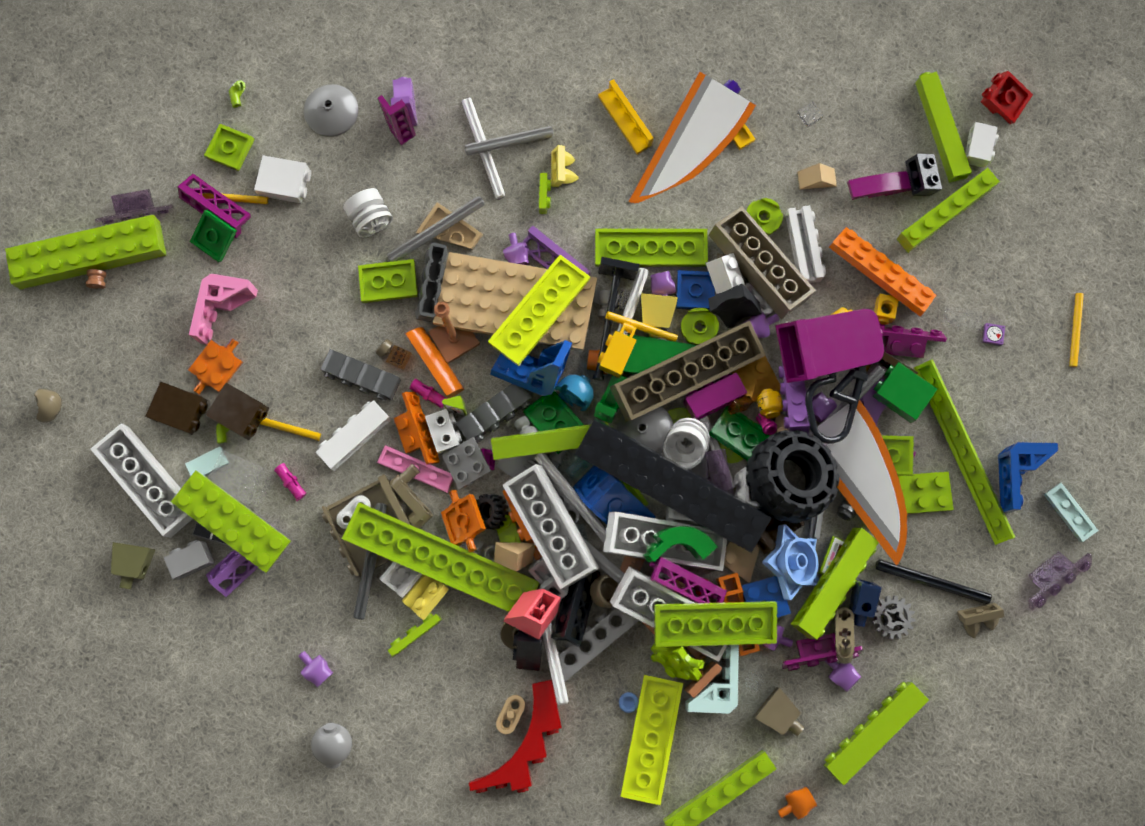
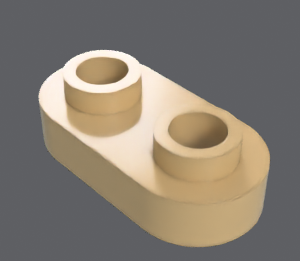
(510, 714)

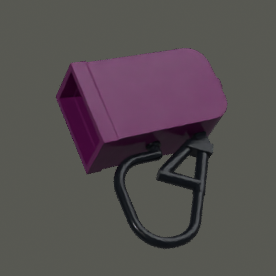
(829, 346)

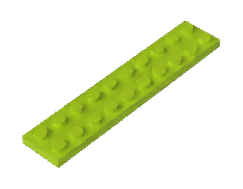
(436, 558)

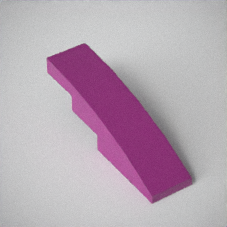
(879, 185)

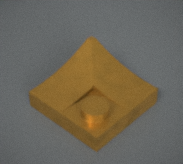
(757, 377)

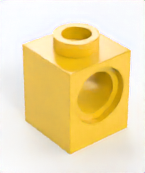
(890, 303)

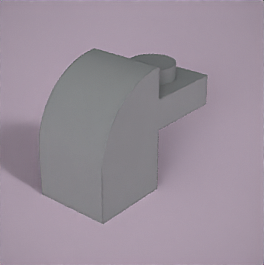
(543, 575)

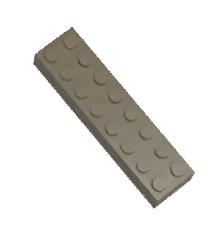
(687, 371)

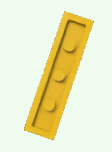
(626, 118)

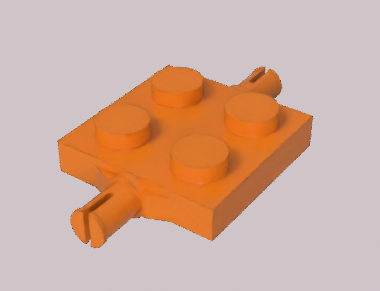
(215, 366)
(463, 520)

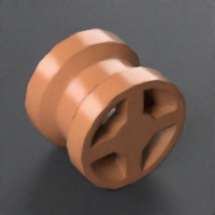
(96, 278)

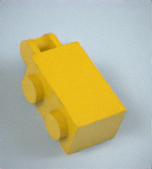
(618, 351)

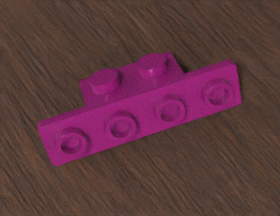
(909, 342)
(816, 651)

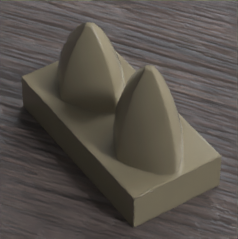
(988, 614)

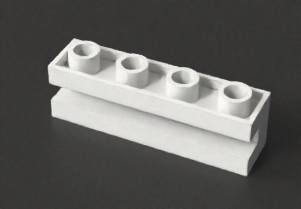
(804, 243)
(353, 435)

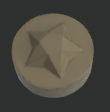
(384, 348)

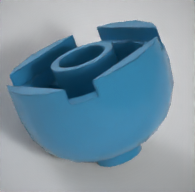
(576, 390)

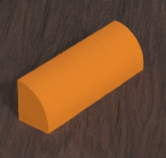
(435, 362)

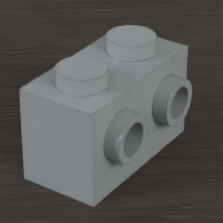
(188, 560)

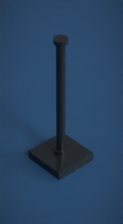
(618, 270)

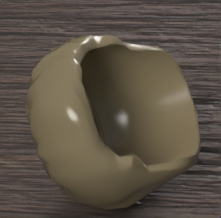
(48, 403)
(603, 590)

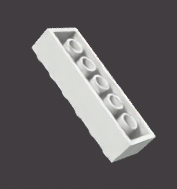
(142, 479)
(550, 526)
(633, 534)
(638, 597)

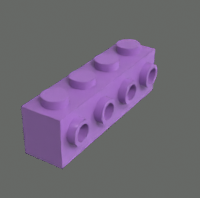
(794, 403)

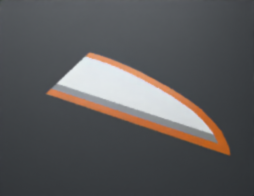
(696, 136)
(869, 478)

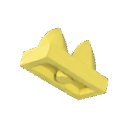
(559, 160)

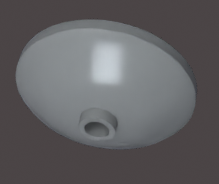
(332, 119)
(657, 428)

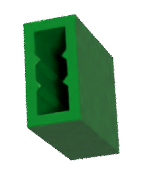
(904, 392)

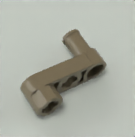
(399, 483)
(844, 647)

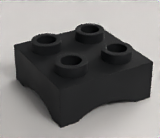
(734, 305)

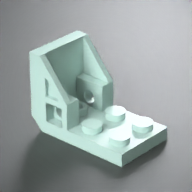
(708, 698)

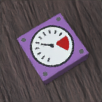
(993, 334)

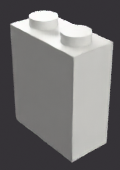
(282, 179)

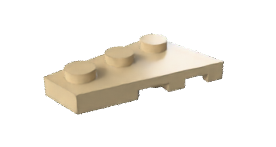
(459, 234)

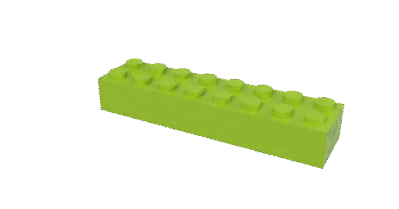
(85, 250)

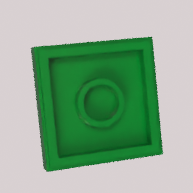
(213, 235)

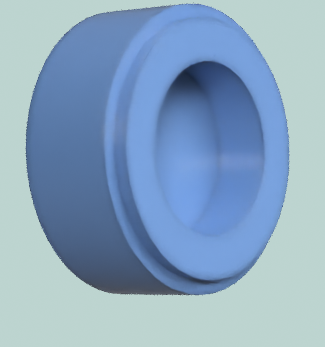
(628, 702)

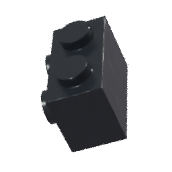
(923, 175)
(528, 651)

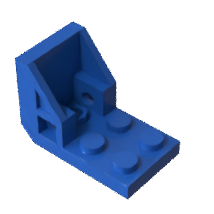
(535, 374)
(1015, 462)
(607, 494)

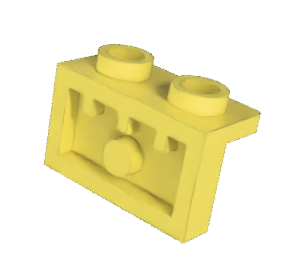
(425, 596)

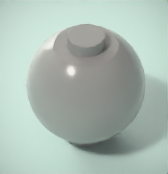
(331, 744)

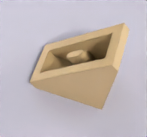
(817, 177)
(514, 555)

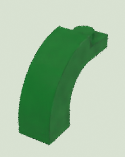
(608, 407)
(693, 539)

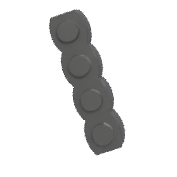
(431, 278)
(360, 374)
(494, 411)

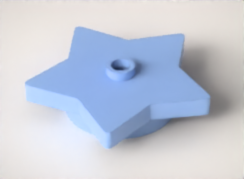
(793, 562)

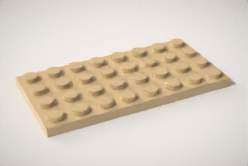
(488, 290)

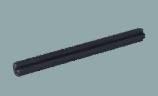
(933, 581)

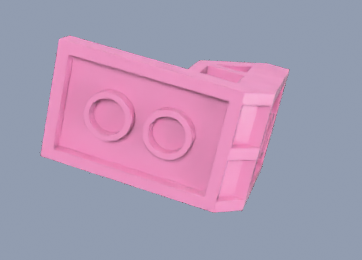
(218, 293)

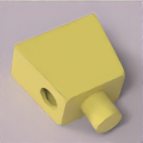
(657, 310)

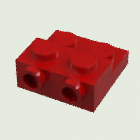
(1006, 96)

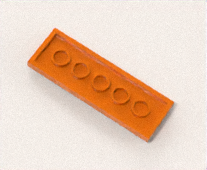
(883, 271)

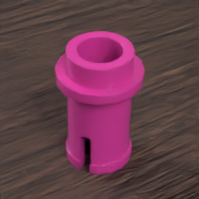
(768, 427)

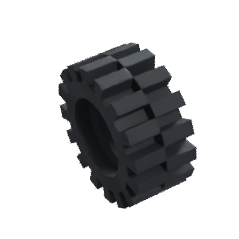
(498, 510)

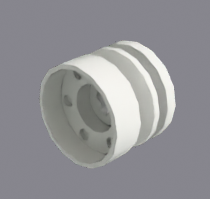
(367, 212)
(686, 442)

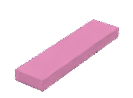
(428, 473)

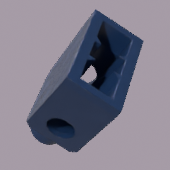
(862, 593)

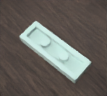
(1070, 512)

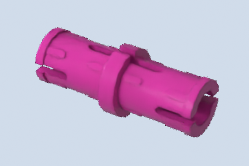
(427, 393)
(290, 481)

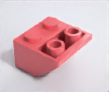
(533, 612)

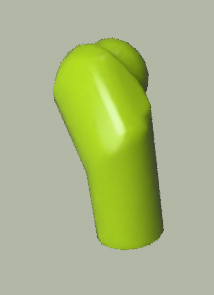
(235, 92)
(221, 433)

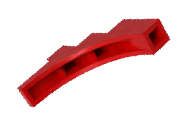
(516, 770)

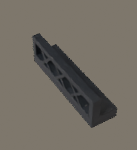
(567, 612)

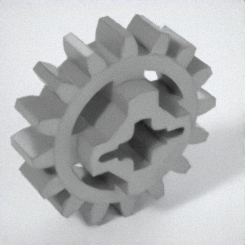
(897, 609)

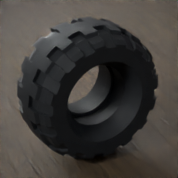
(772, 488)

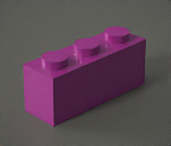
(714, 396)

